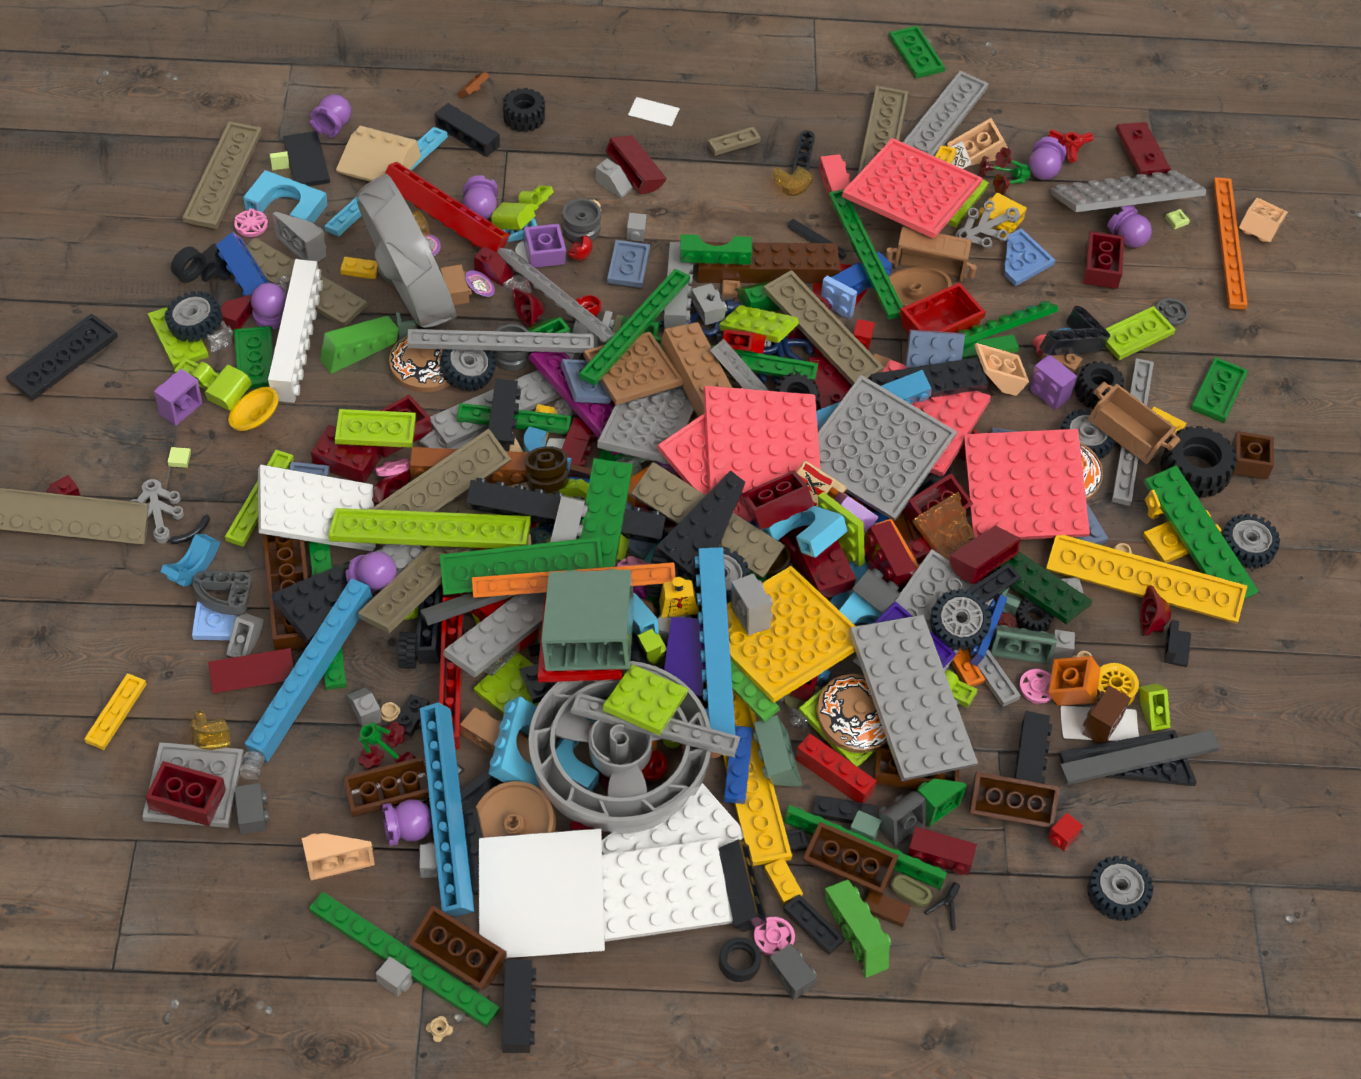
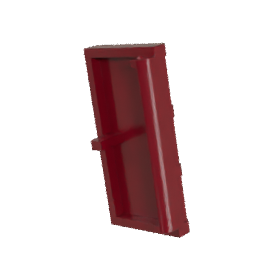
(1142, 148)
(830, 382)

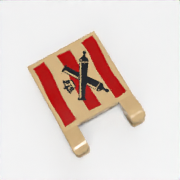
(818, 481)

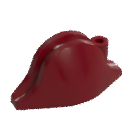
(528, 306)
(389, 485)
(1154, 612)

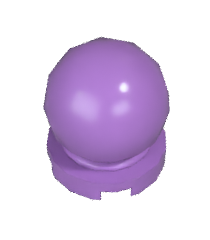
(331, 115)
(1046, 158)
(480, 195)
(1132, 226)
(268, 305)
(373, 569)
(407, 821)

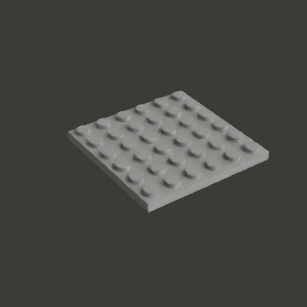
(881, 446)

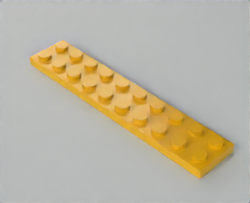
(1134, 573)
(760, 814)

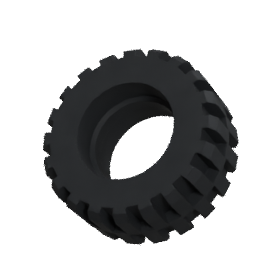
(1208, 446)

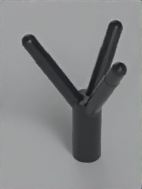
(949, 899)

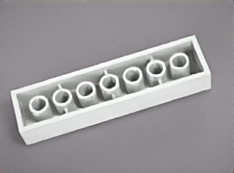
(295, 330)

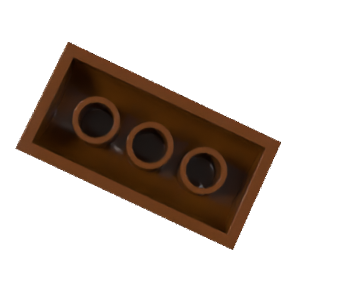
(887, 774)
(387, 785)
(1014, 799)
(850, 858)
(459, 948)

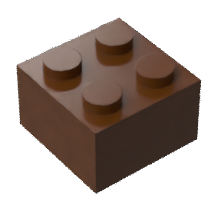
(1253, 454)
(1105, 715)

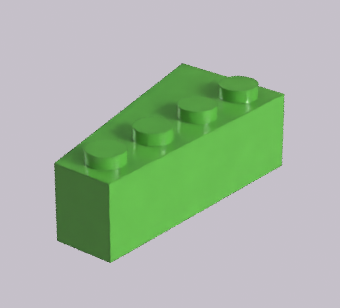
(357, 342)
(859, 927)

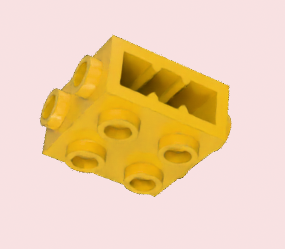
(1001, 205)

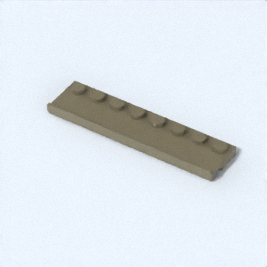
(73, 516)

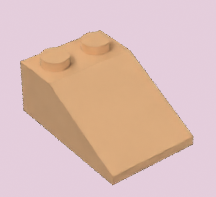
(981, 141)
(1263, 220)
(1003, 369)
(335, 854)

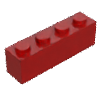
(835, 769)

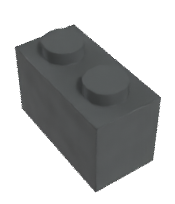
(250, 808)
(792, 971)

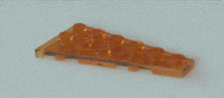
(946, 527)

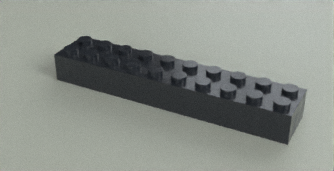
(543, 508)

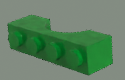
(696, 251)

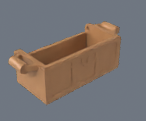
(942, 252)
(1132, 423)

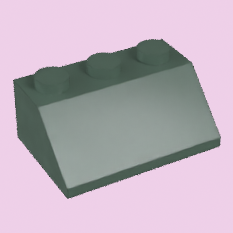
(1023, 644)
(777, 752)

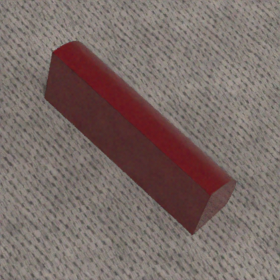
(635, 164)
(984, 554)
(250, 670)

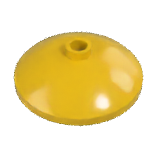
(254, 409)

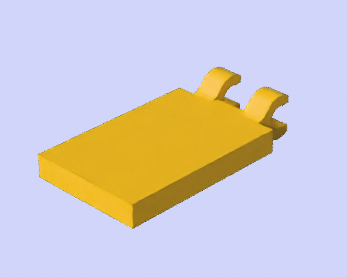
(1166, 542)

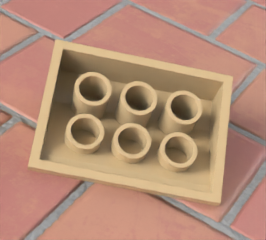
(371, 152)

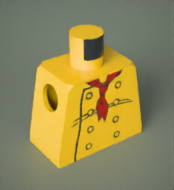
(678, 598)

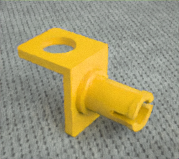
(1153, 505)

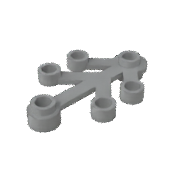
(985, 226)
(157, 506)

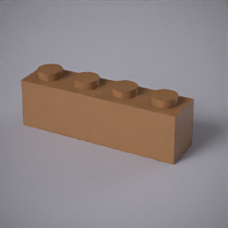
(484, 731)

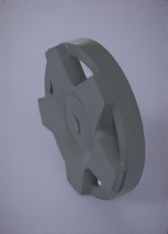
(1172, 312)

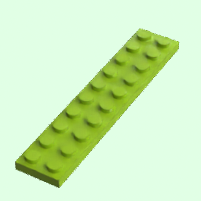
(429, 528)

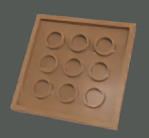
(639, 372)

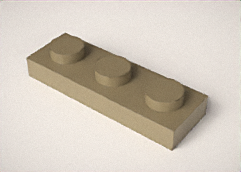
(734, 141)

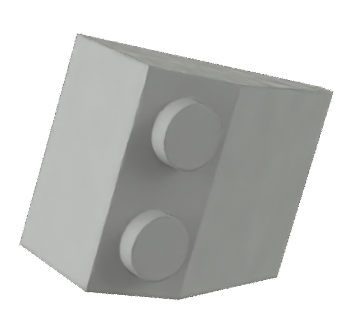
(300, 237)

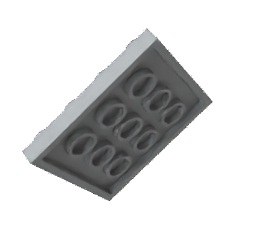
(218, 762)

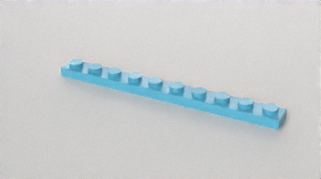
(351, 212)

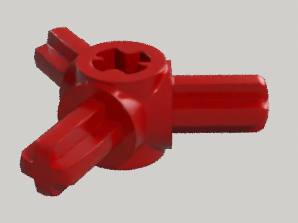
(1072, 142)

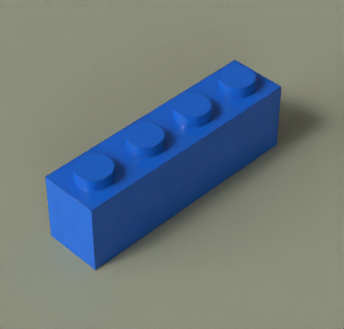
(241, 263)
(856, 278)

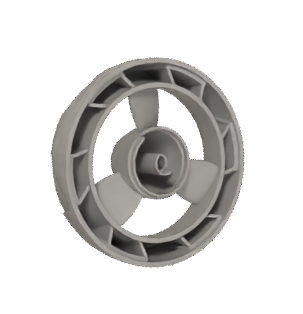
(404, 253)
(617, 755)

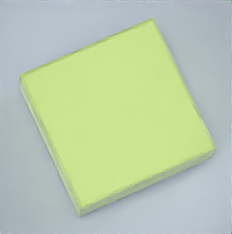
(279, 160)
(1177, 219)
(179, 457)

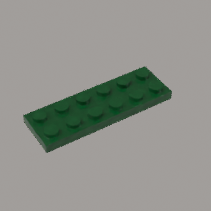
(1047, 589)

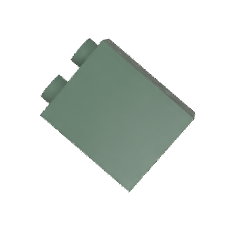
(588, 620)

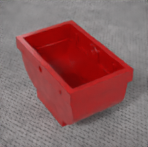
(943, 311)

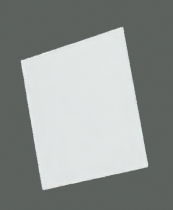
(542, 892)

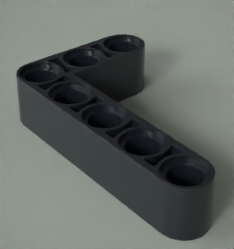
(1083, 337)

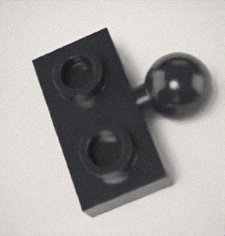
(410, 714)

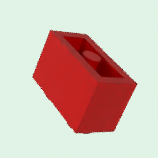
(745, 341)

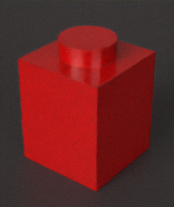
(864, 332)
(1065, 832)

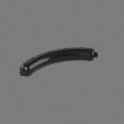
(190, 535)

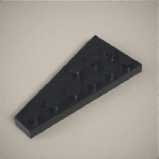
(703, 525)
(311, 600)
(1172, 772)

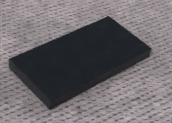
(306, 158)

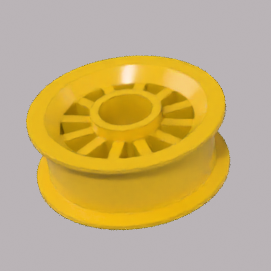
(1120, 676)

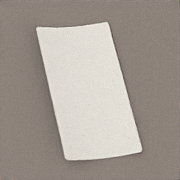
(1074, 717)

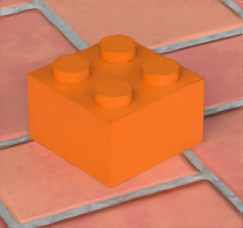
(1074, 680)

